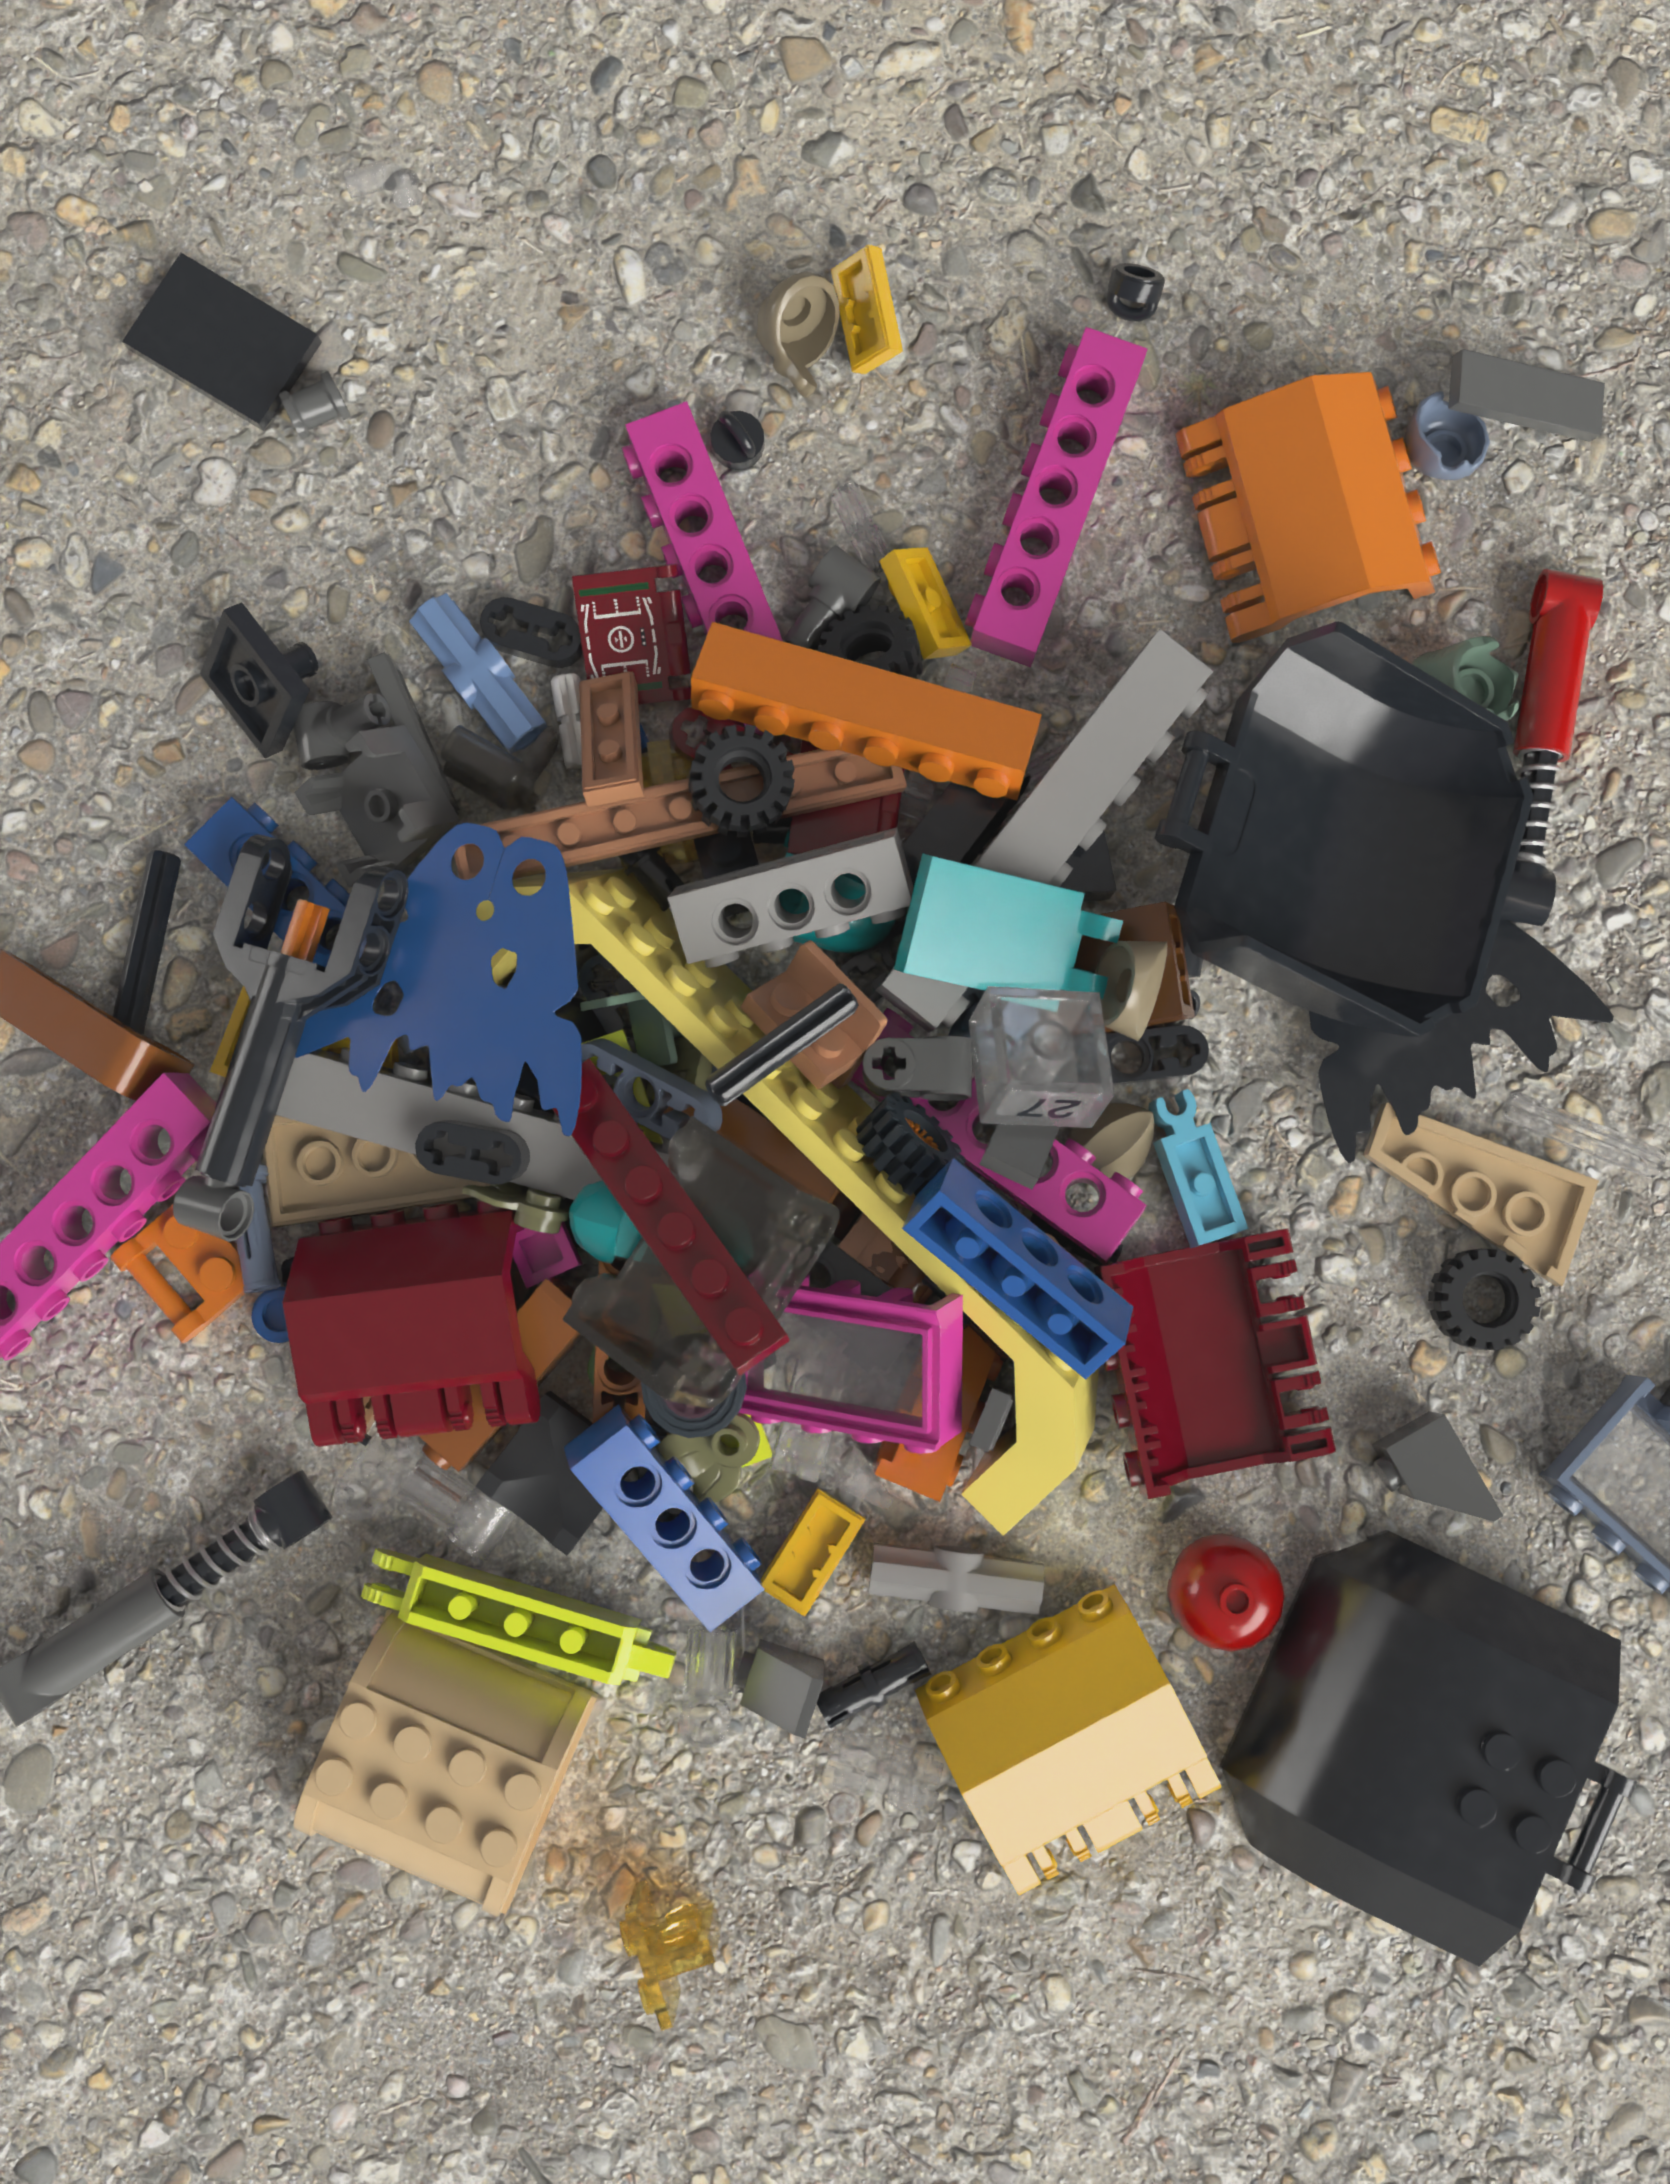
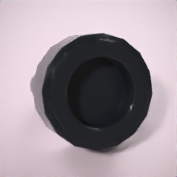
(1134, 284)
(737, 439)

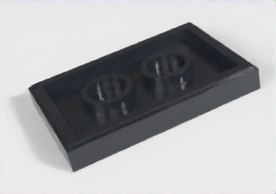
(222, 341)

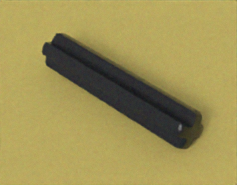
(781, 1044)

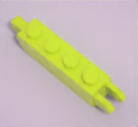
(519, 1619)

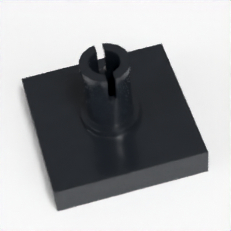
(256, 679)

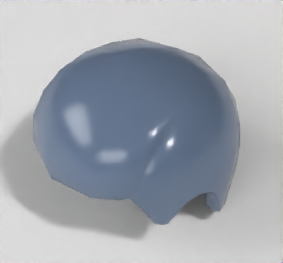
(1445, 441)

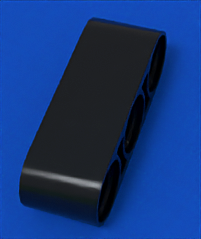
(958, 825)

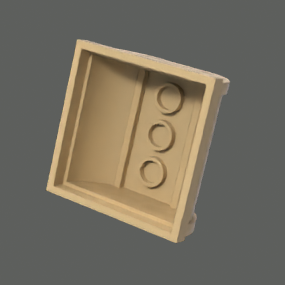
(445, 1760)

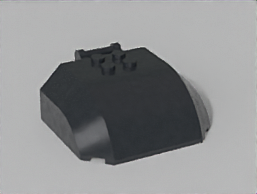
(1351, 836)
(1427, 1744)

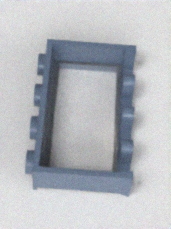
(1621, 1478)

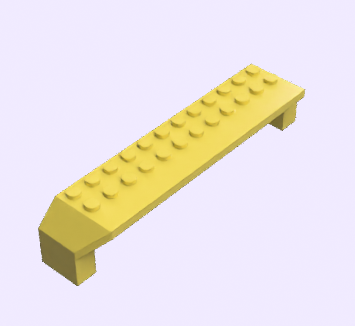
(704, 1005)

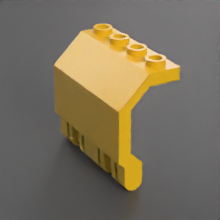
(1064, 1735)

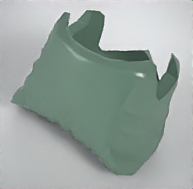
(1474, 673)

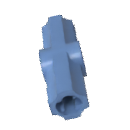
(478, 673)

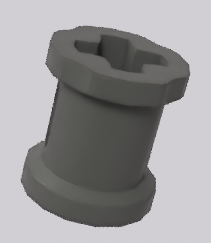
(314, 405)

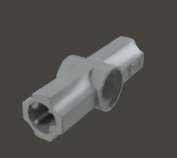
(956, 1578)

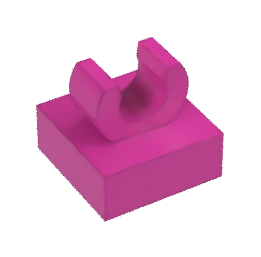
(544, 1254)

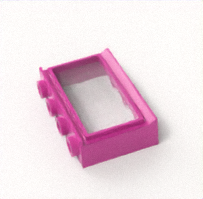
(864, 1367)

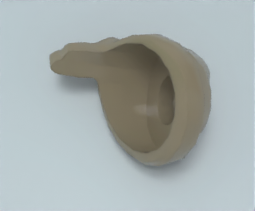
(798, 326)

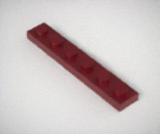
(673, 1226)

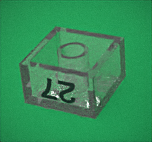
(1040, 1057)

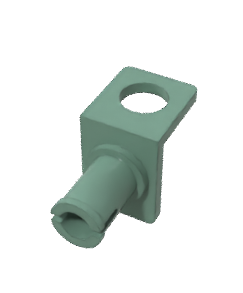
(651, 1030)

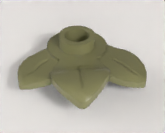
(533, 1207)
(712, 1463)

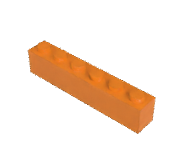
(864, 711)

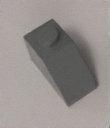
(1433, 1467)
(781, 1685)

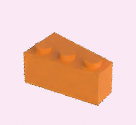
(933, 1471)

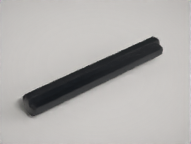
(146, 939)

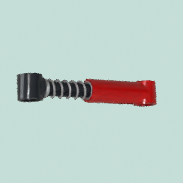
(1562, 616)

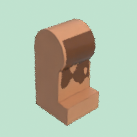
(884, 1259)

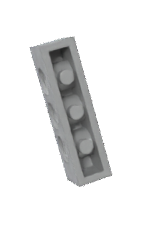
(873, 858)

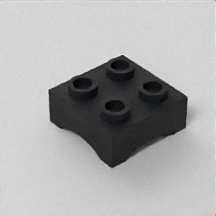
(535, 1477)

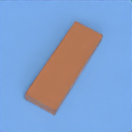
(610, 739)

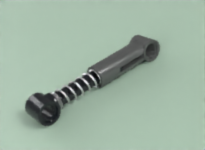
(155, 1601)

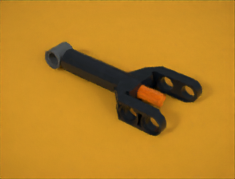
(282, 996)

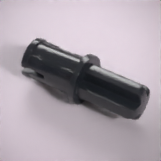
(653, 874)

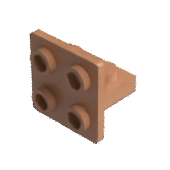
(808, 977)

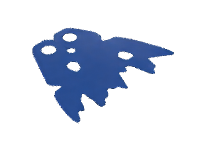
(449, 987)

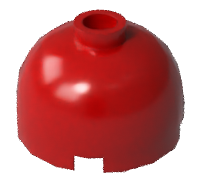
(1226, 1592)

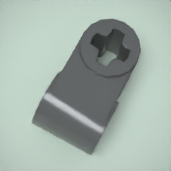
(933, 1067)

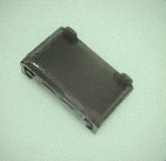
(767, 1226)

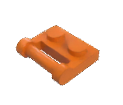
(205, 1262)

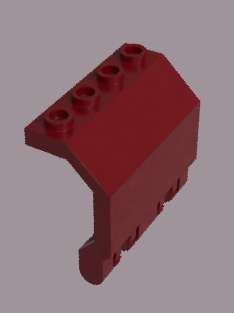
(410, 1321)
(1203, 1364)

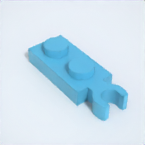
(1196, 1173)

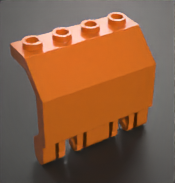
(1308, 501)

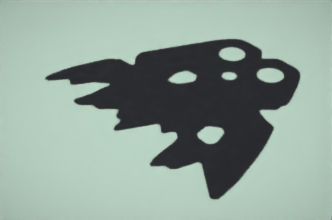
(1443, 1057)

